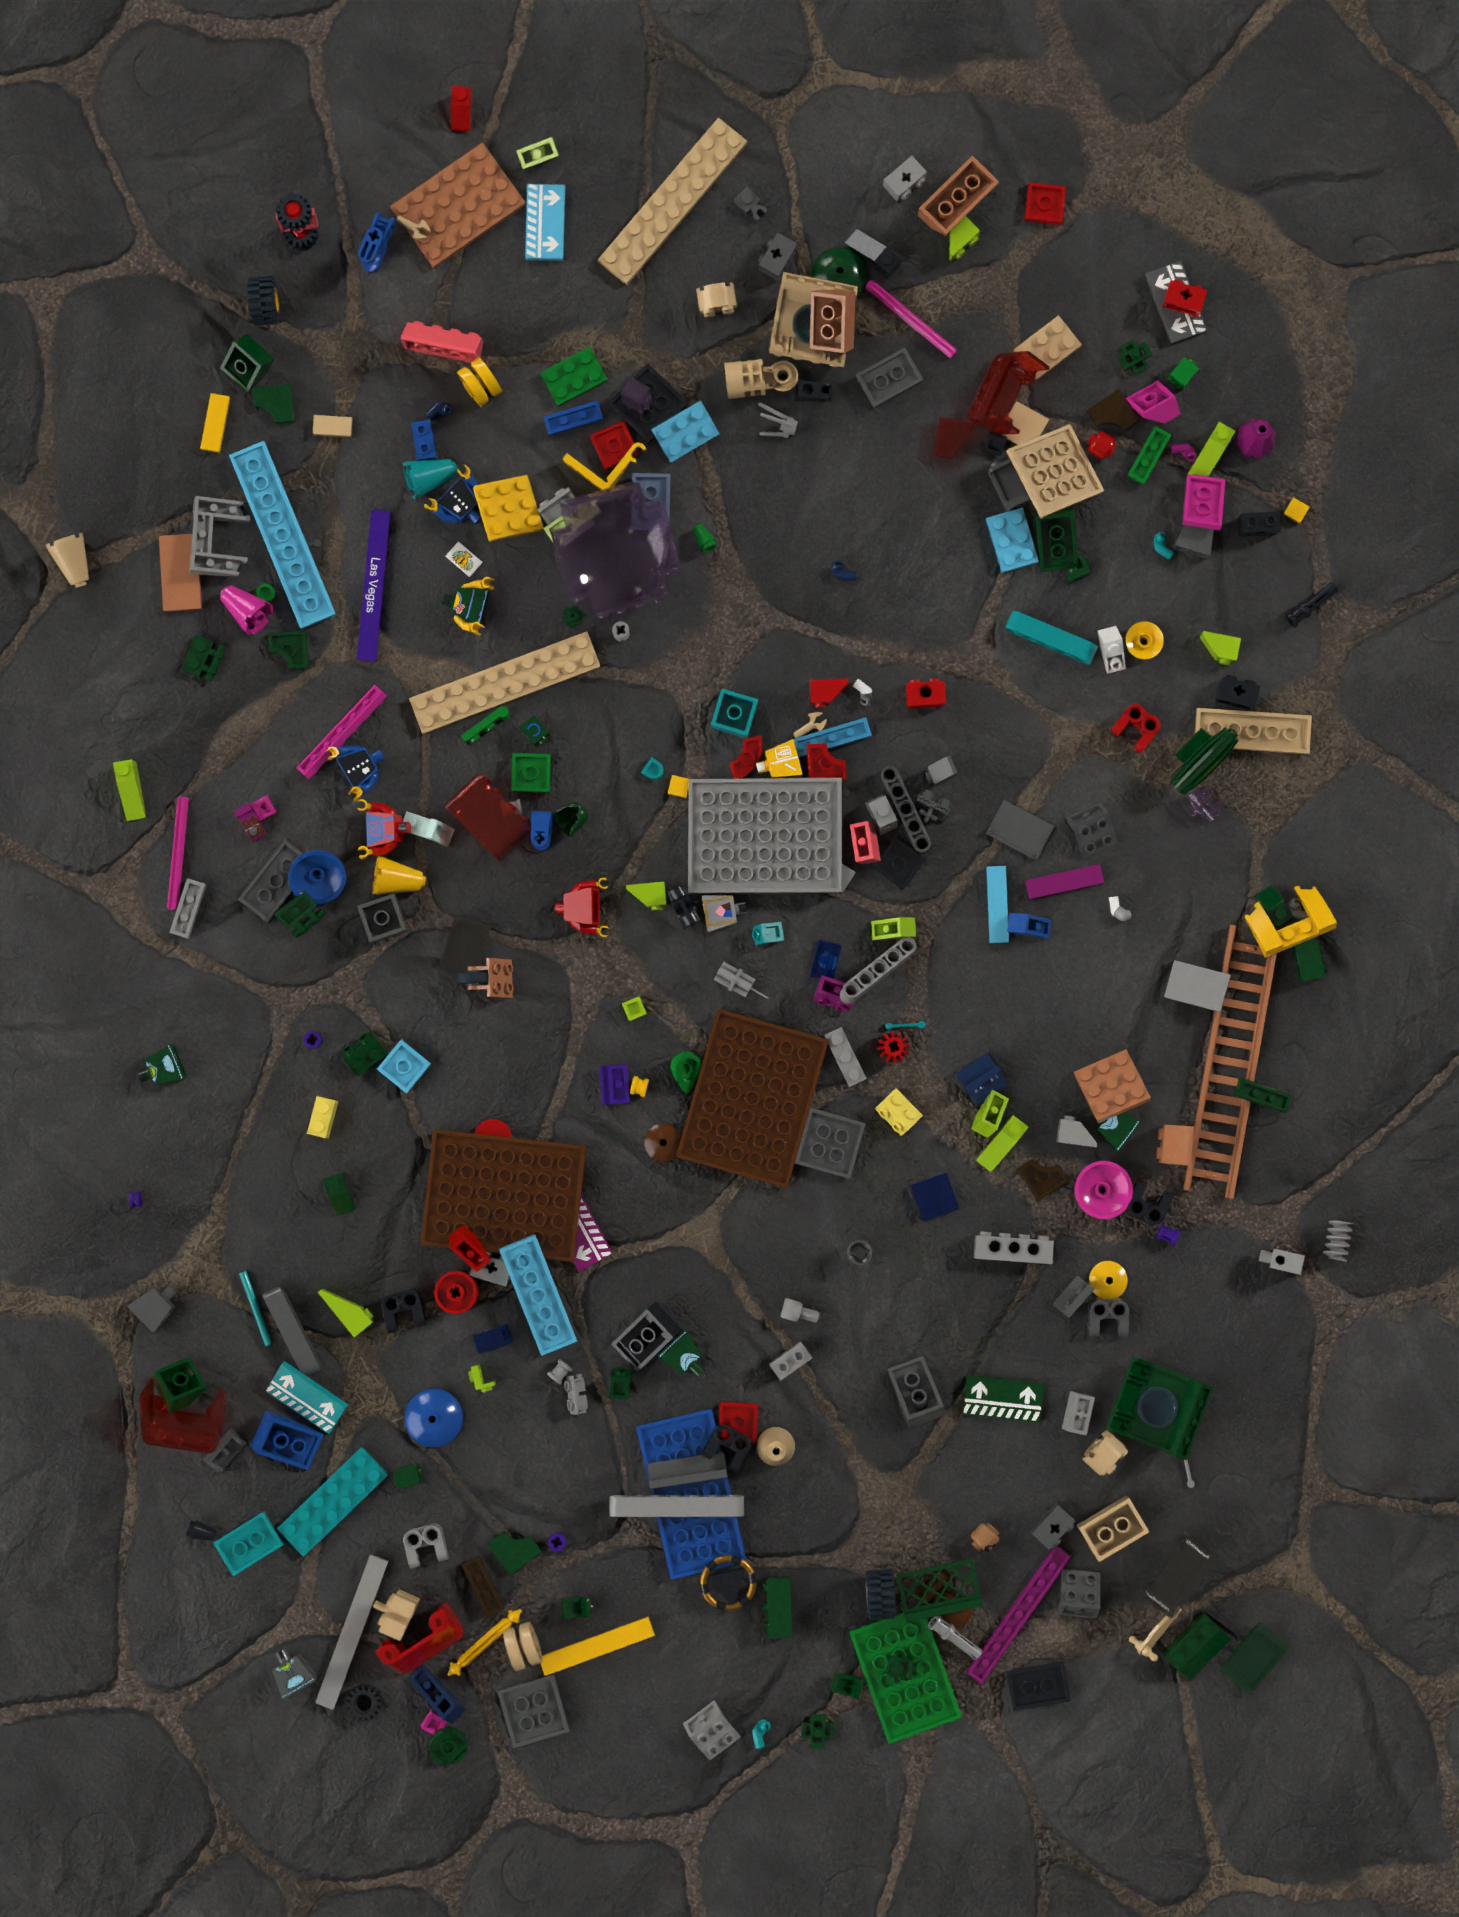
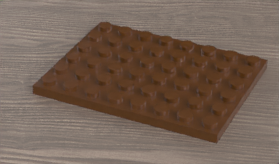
(752, 1098)
(504, 1191)

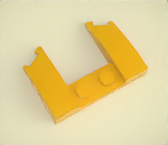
(1318, 922)

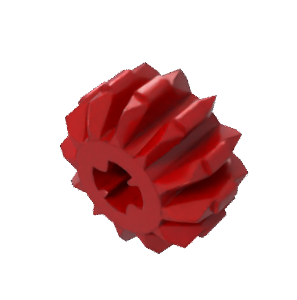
(886, 1048)

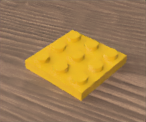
(508, 508)

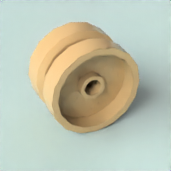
(522, 1646)

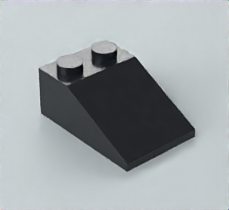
(646, 1336)

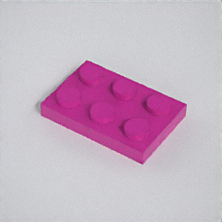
(1203, 502)

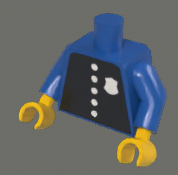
(458, 502)
(358, 767)

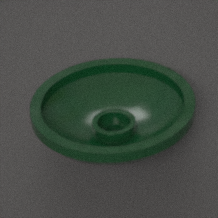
(842, 258)

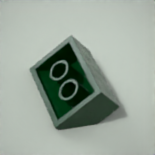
(1196, 1645)

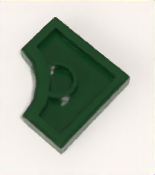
(276, 400)
(291, 646)
(514, 1552)

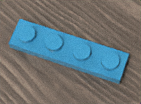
(835, 736)

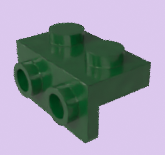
(363, 1053)

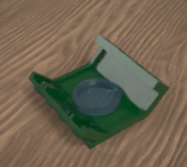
(1159, 1408)

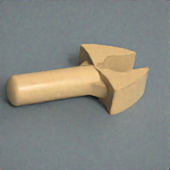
(414, 227)
(809, 726)

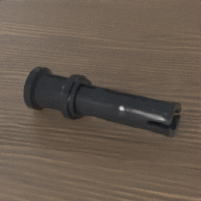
(1304, 609)

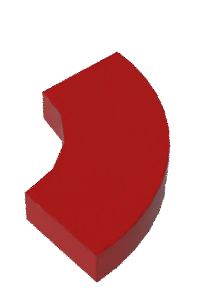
(749, 757)

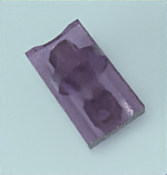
(1203, 804)

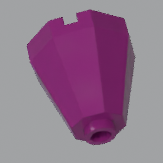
(1255, 438)

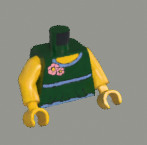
(469, 604)

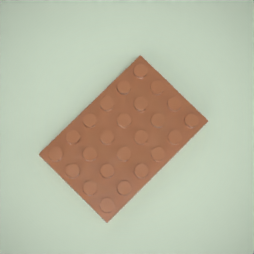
(459, 204)

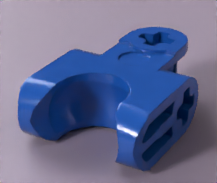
(375, 242)

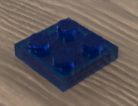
(934, 1197)

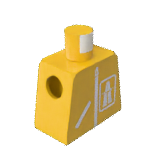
(781, 761)

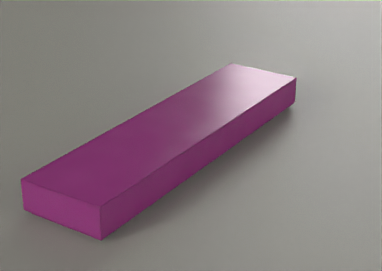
(1064, 881)

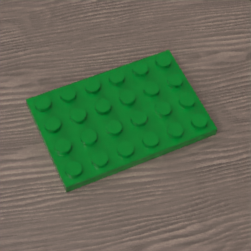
(905, 1704)

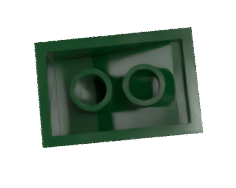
(1057, 540)

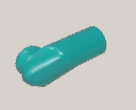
(1160, 545)
(758, 1732)

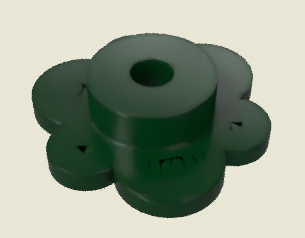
(576, 620)

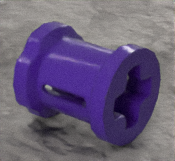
(1167, 1234)

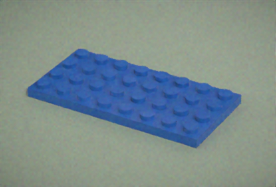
(689, 1541)

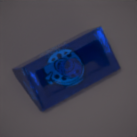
(825, 959)

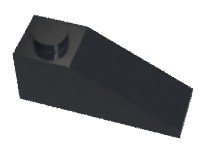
(874, 253)

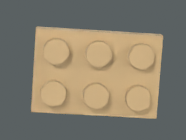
(1051, 344)

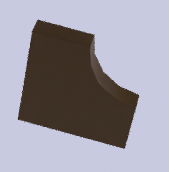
(1114, 411)
(1040, 1179)

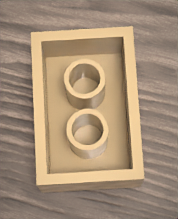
(1112, 1528)

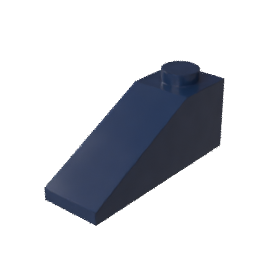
(437, 1694)

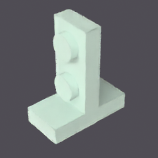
(429, 828)

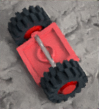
(297, 221)

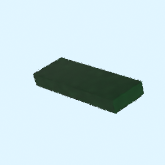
(1262, 1095)

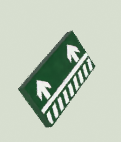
(1003, 1398)

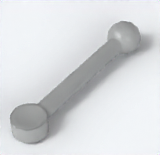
(1190, 1483)

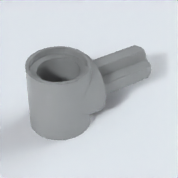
(793, 1311)

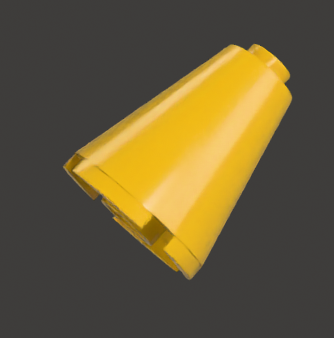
(396, 878)

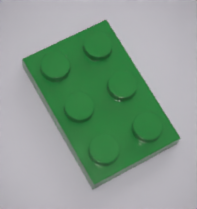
(573, 377)

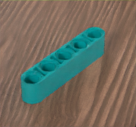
(1051, 637)

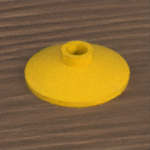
(1146, 631)
(1098, 1277)

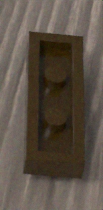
(483, 1586)

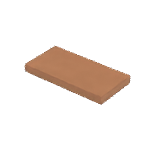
(179, 588)

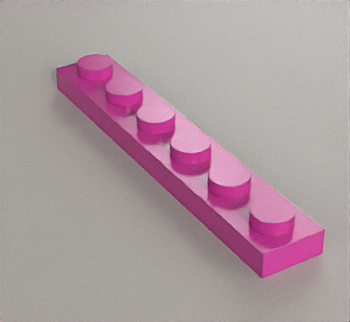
(341, 731)

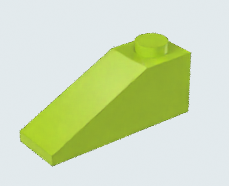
(1212, 450)
(130, 789)
(1002, 1143)
(352, 1315)

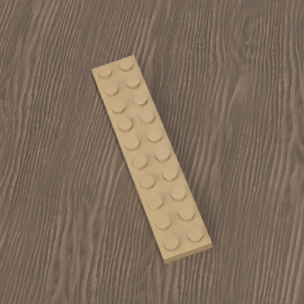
(672, 201)
(504, 682)

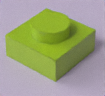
(634, 1008)

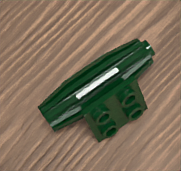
(1202, 756)

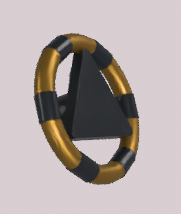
(728, 1582)

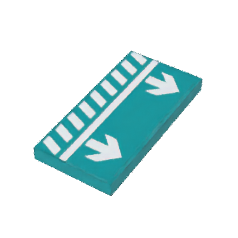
(306, 1397)

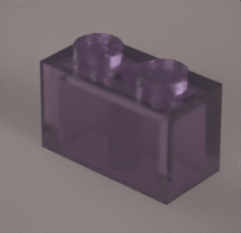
(636, 395)

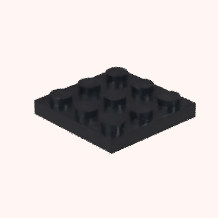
(664, 405)

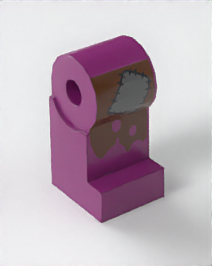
(250, 822)

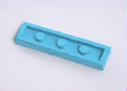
(997, 904)

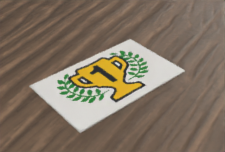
(463, 559)

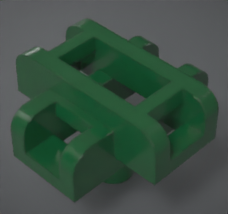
(1136, 356)
(816, 1731)

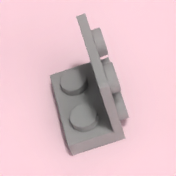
(711, 1730)

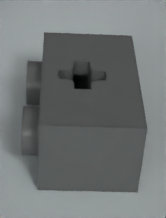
(775, 267)
(1053, 1516)

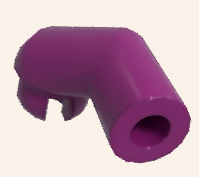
(1186, 450)

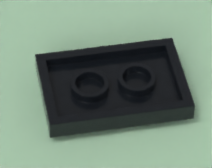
(1038, 1686)

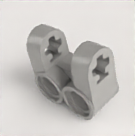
(424, 1540)

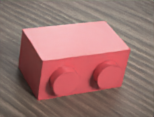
(865, 842)

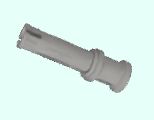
(949, 1633)

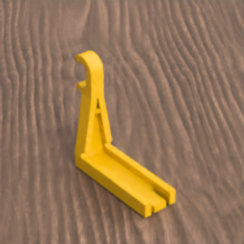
(614, 475)

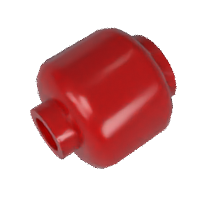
(1101, 445)

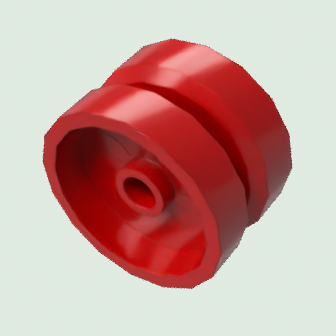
(445, 1292)

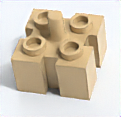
(396, 1613)

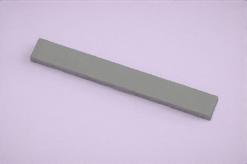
(351, 1632)

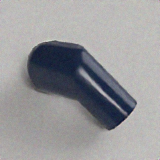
(439, 408)
(841, 574)

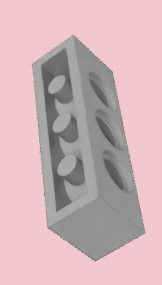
(1044, 1254)

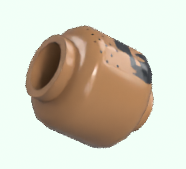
(985, 1537)

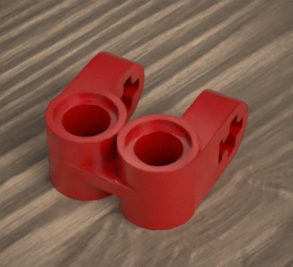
(1139, 723)

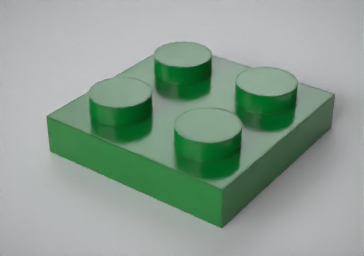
(531, 772)

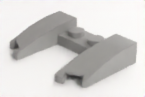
(204, 513)

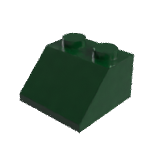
(247, 362)
(179, 1384)

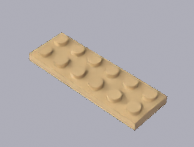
(1259, 729)

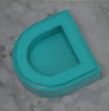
(653, 769)

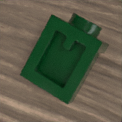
(1077, 574)
(619, 1383)
(901, 1667)

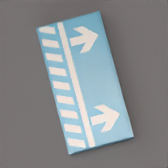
(545, 222)

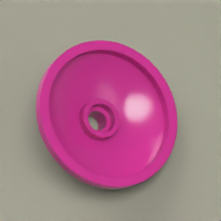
(1117, 1189)

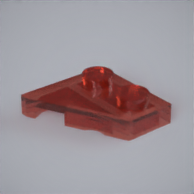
(950, 436)

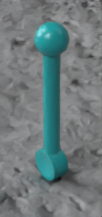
(889, 1026)

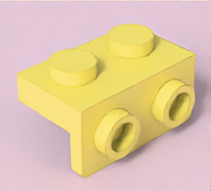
(898, 1112)

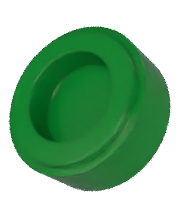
(266, 592)

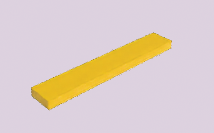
(597, 1645)

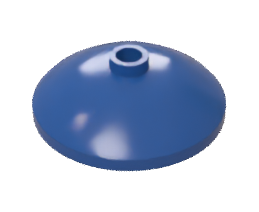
(321, 886)
(447, 1414)

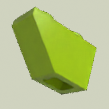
(962, 236)

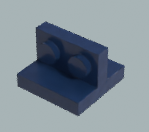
(981, 1078)

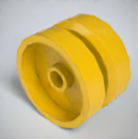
(477, 383)

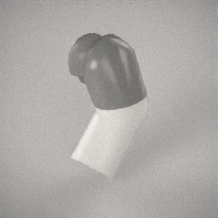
(1117, 911)

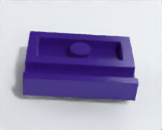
(614, 1084)

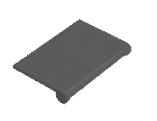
(1020, 830)

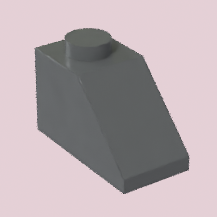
(941, 771)

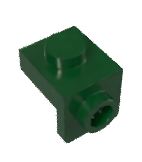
(576, 1607)
(847, 1685)

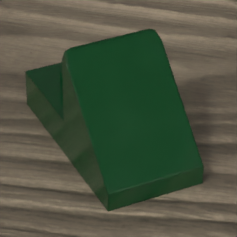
(1273, 906)

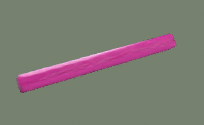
(911, 319)
(177, 853)

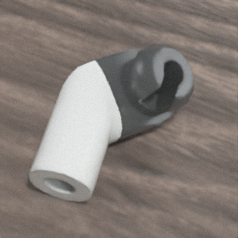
(865, 693)

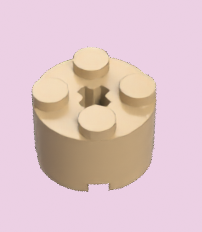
(716, 299)
(1104, 1453)

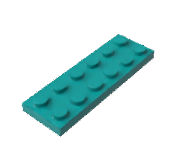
(332, 1501)

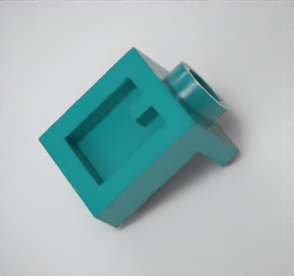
(768, 933)

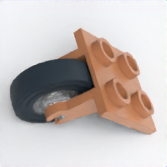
(498, 978)

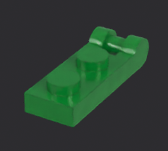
(486, 724)

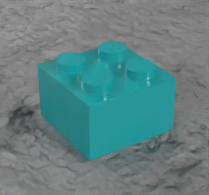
(734, 713)

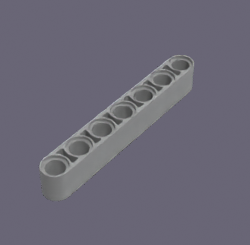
(676, 1505)

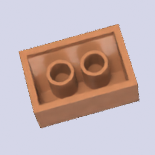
(832, 320)

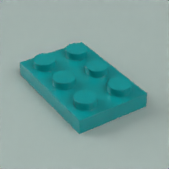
(248, 1543)

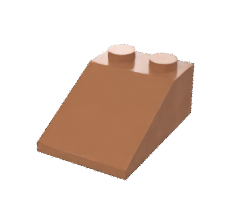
(1175, 1145)

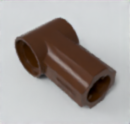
(938, 1586)

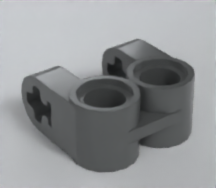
(1108, 1312)

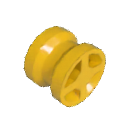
(639, 1086)

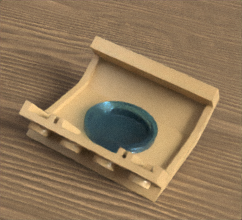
(792, 320)

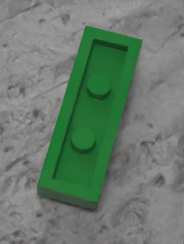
(1149, 455)

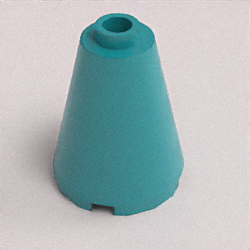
(428, 475)

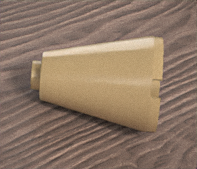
(71, 559)
(774, 1438)

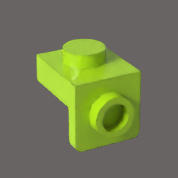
(476, 1376)

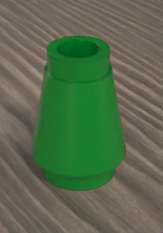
(704, 539)

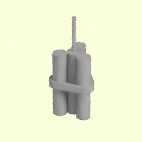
(735, 980)

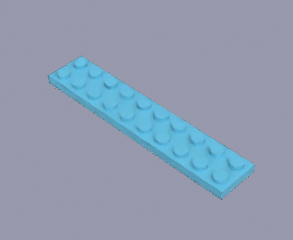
(282, 535)

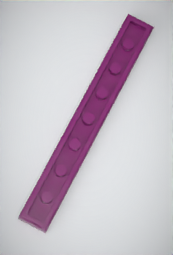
(1018, 1613)

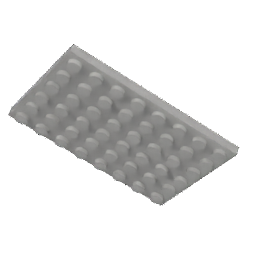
(765, 835)

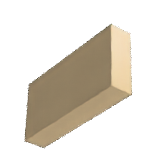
(332, 426)

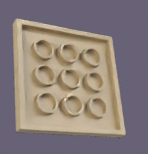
(1055, 471)

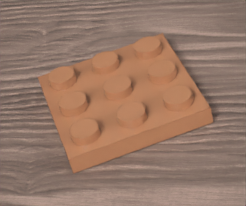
(1112, 1086)

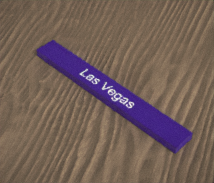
(373, 586)

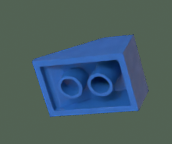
(286, 1440)

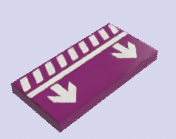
(590, 1242)

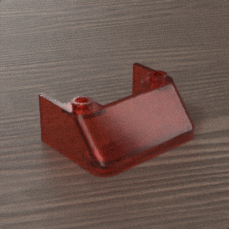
(1001, 388)
(180, 1428)

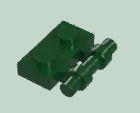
(199, 655)
(297, 909)

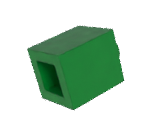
(1183, 373)

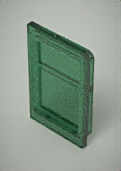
(1254, 1658)

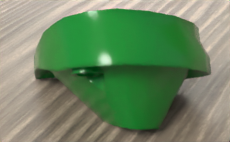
(685, 1070)

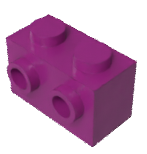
(828, 993)

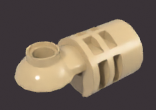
(753, 379)

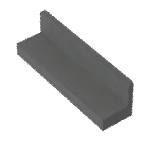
(686, 1470)

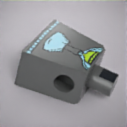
(292, 1673)

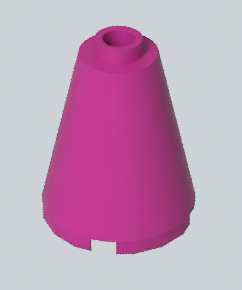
(246, 609)

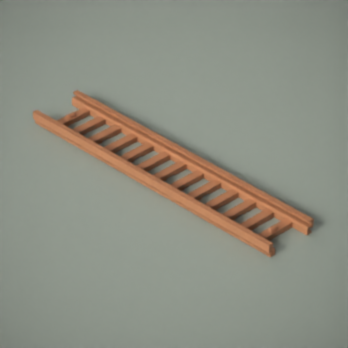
(1250, 1065)

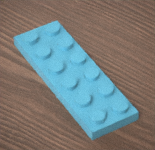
(538, 1294)

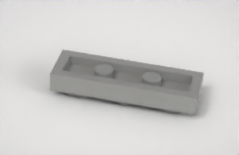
(187, 908)
(845, 1057)

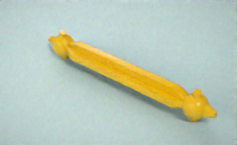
(484, 1642)

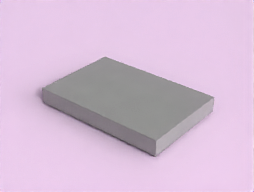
(1197, 986)

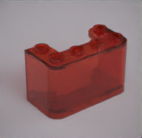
(489, 816)

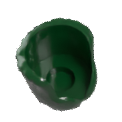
(566, 823)

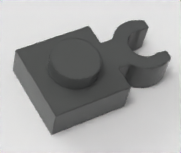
(749, 201)

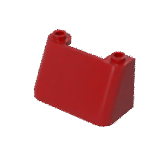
(446, 1631)

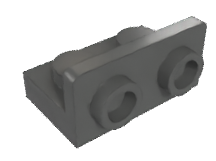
(1073, 1296)

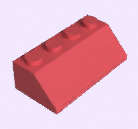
(442, 342)

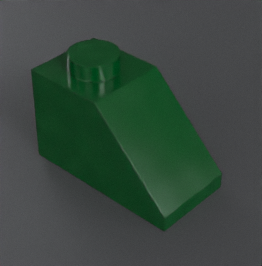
(339, 1193)

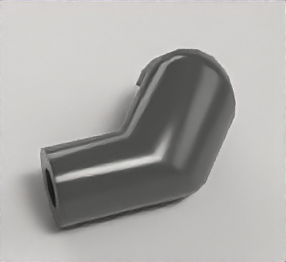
(1296, 910)

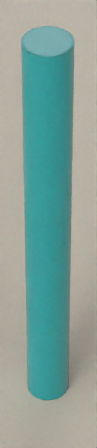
(255, 1308)

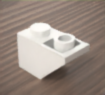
(1112, 649)

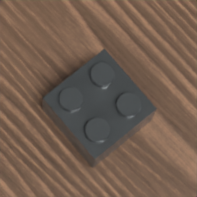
(382, 918)

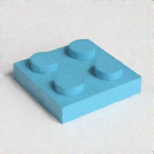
(404, 1066)

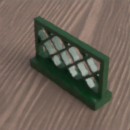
(941, 1607)

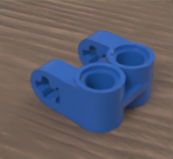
(541, 825)

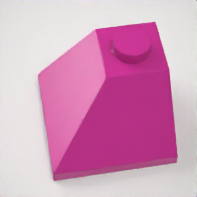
(1155, 403)

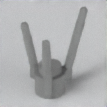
(788, 425)

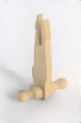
(1145, 1648)

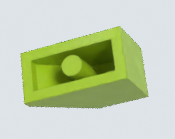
(1221, 647)
(650, 894)
(893, 928)
(990, 1114)

